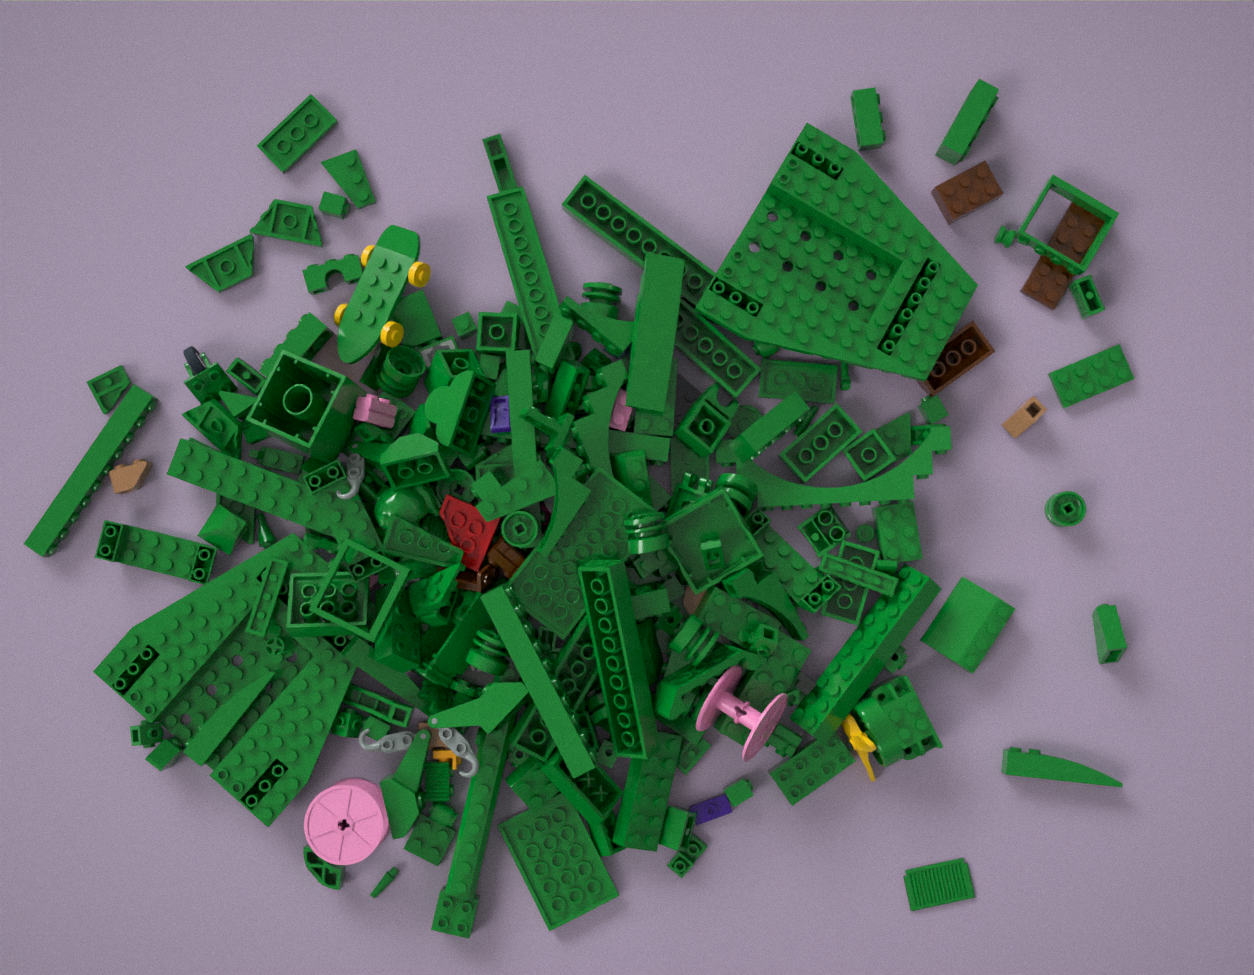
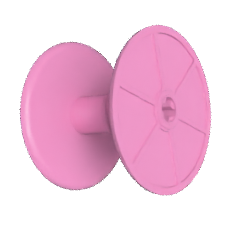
(722, 700)
(346, 821)

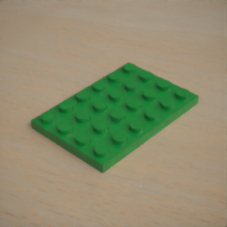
(558, 861)

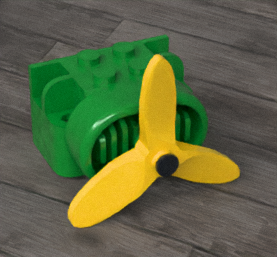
(890, 724)

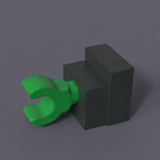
(804, 684)

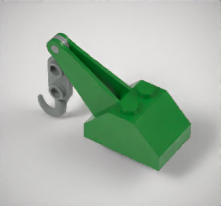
(406, 462)
(489, 711)
(402, 790)

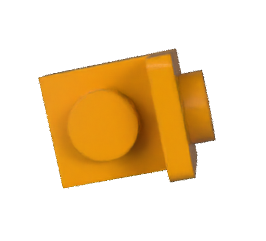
(445, 755)

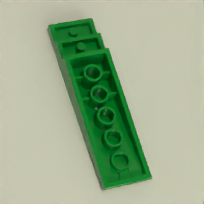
(654, 332)

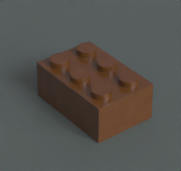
(966, 192)

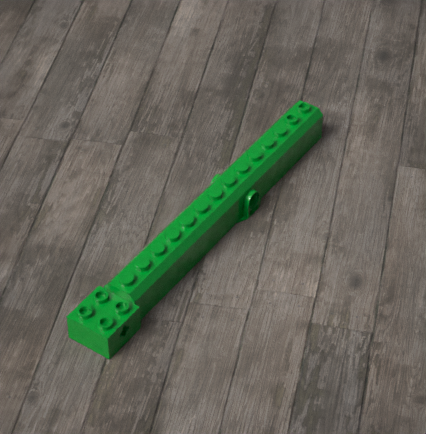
(458, 900)

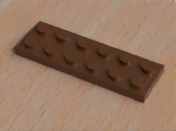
(1071, 238)

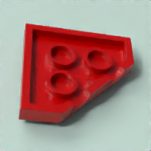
(468, 530)

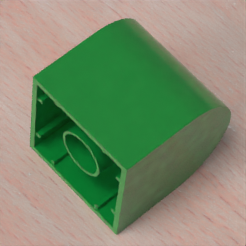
(307, 407)

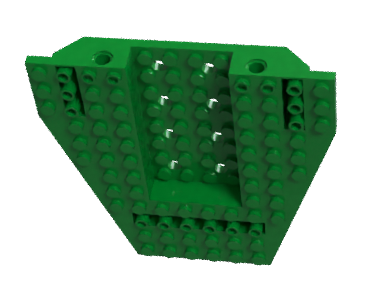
(849, 211)
(187, 646)

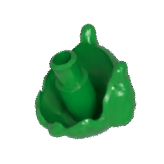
(408, 503)

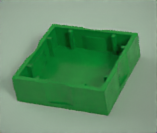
(706, 519)

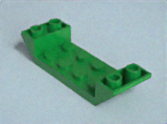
(346, 518)
(156, 552)
(801, 581)
(669, 692)

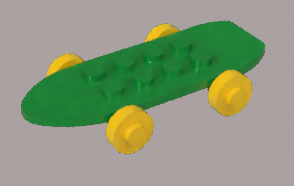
(378, 292)

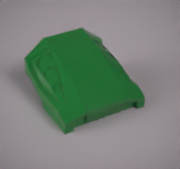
(824, 530)

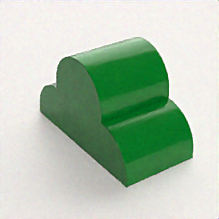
(460, 411)

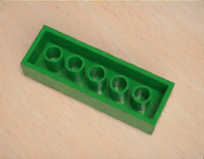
(713, 352)
(766, 683)
(647, 796)

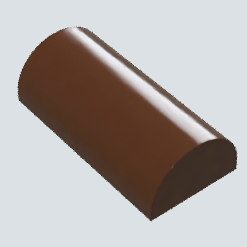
(959, 355)

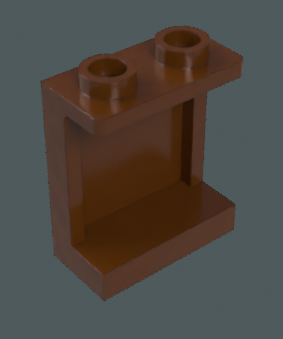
(475, 580)

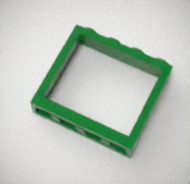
(1084, 201)
(388, 605)

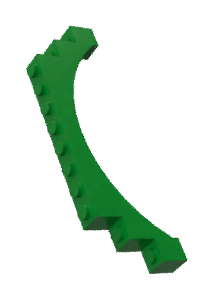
(592, 437)
(893, 485)

